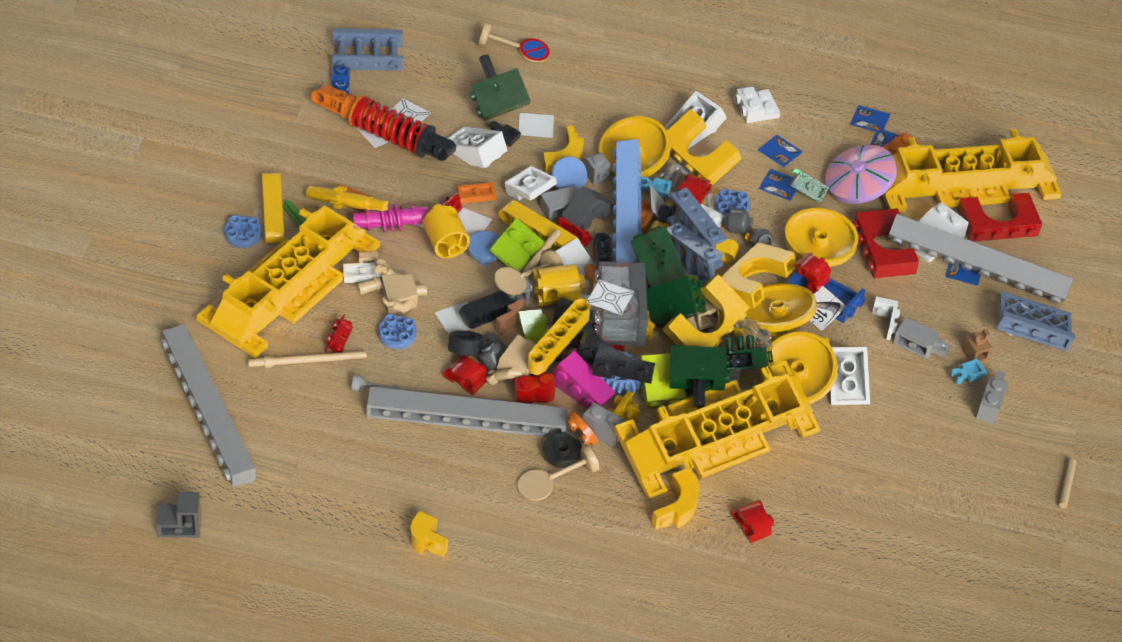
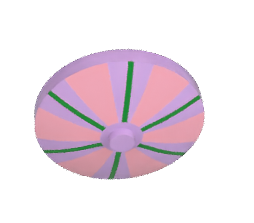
(861, 174)

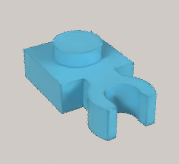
(661, 186)
(970, 370)

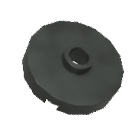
(561, 442)

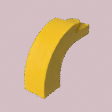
(573, 149)
(679, 513)

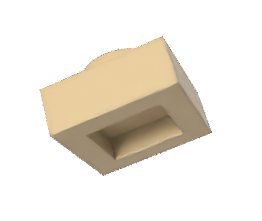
(368, 257)

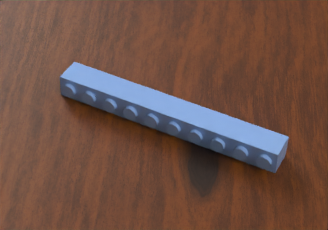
(627, 198)

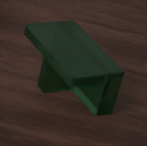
(808, 185)

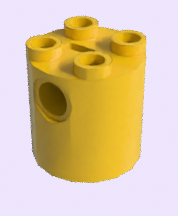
(446, 231)
(557, 283)

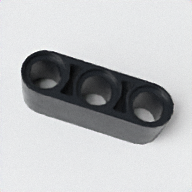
(485, 309)

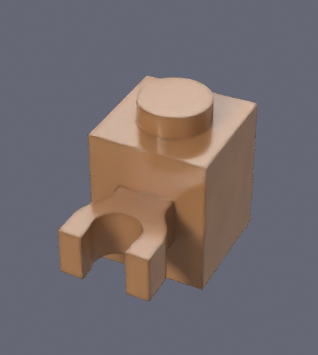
(977, 346)

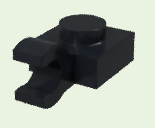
(509, 133)

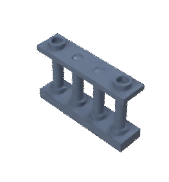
(368, 38)
(697, 220)
(694, 245)

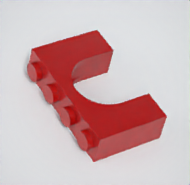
(983, 228)
(883, 261)

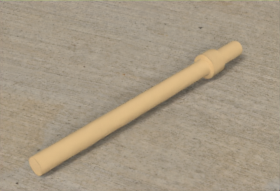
(268, 361)

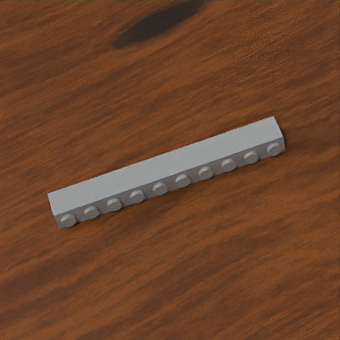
(980, 258)
(208, 406)
(465, 412)

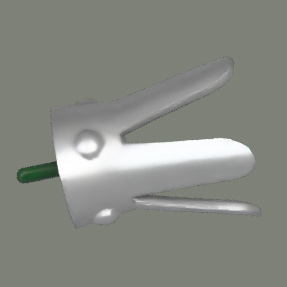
(672, 172)

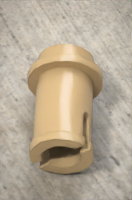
(369, 286)

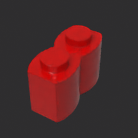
(534, 389)

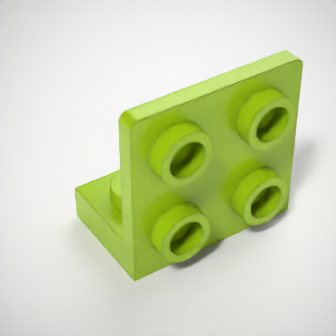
(516, 245)

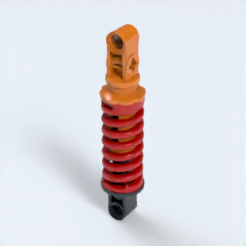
(385, 124)

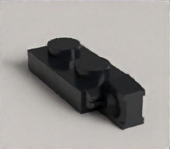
(667, 210)

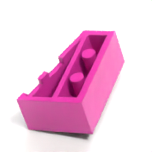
(576, 380)

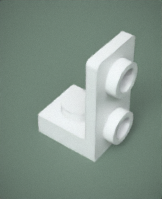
(887, 308)

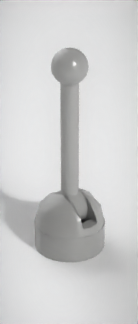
(359, 384)

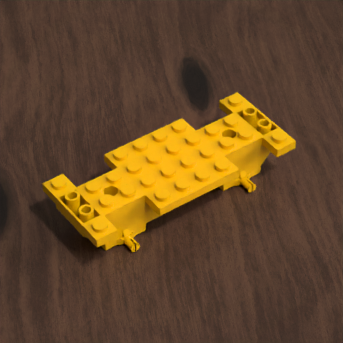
(971, 172)
(286, 279)
(720, 432)

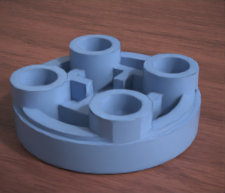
(569, 172)
(731, 199)
(242, 231)
(480, 246)
(397, 331)

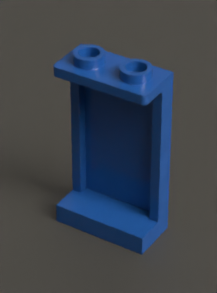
(847, 296)

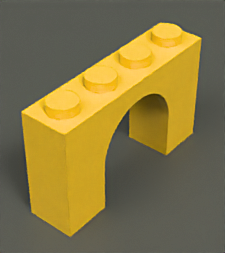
(708, 167)
(758, 260)
(729, 309)

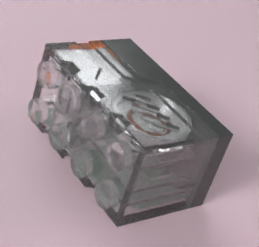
(632, 325)

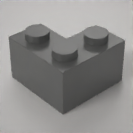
(586, 207)
(180, 519)

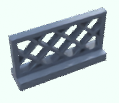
(1030, 327)

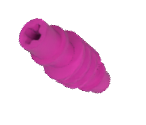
(391, 218)

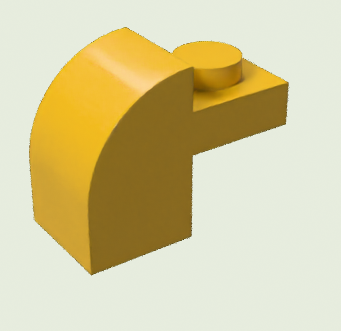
(424, 535)

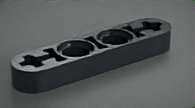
(599, 248)

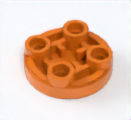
(587, 436)

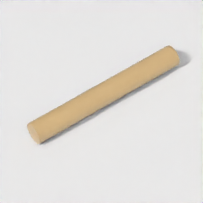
(546, 246)
(1067, 483)

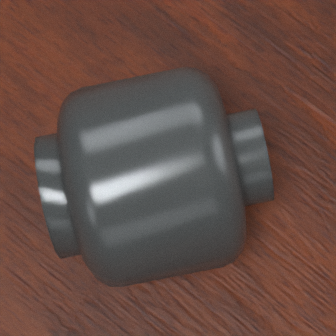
(738, 221)
(490, 354)

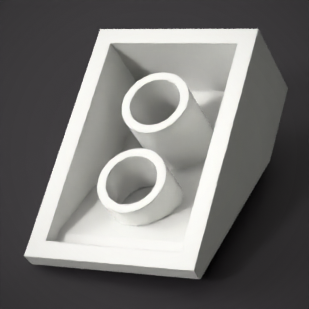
(706, 109)
(478, 146)
(944, 219)
(852, 377)

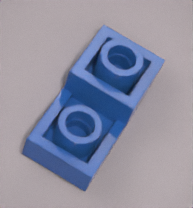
(341, 78)

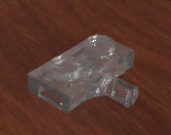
(761, 337)

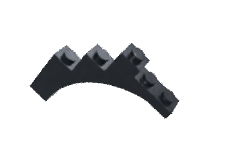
(607, 360)

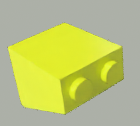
(658, 391)

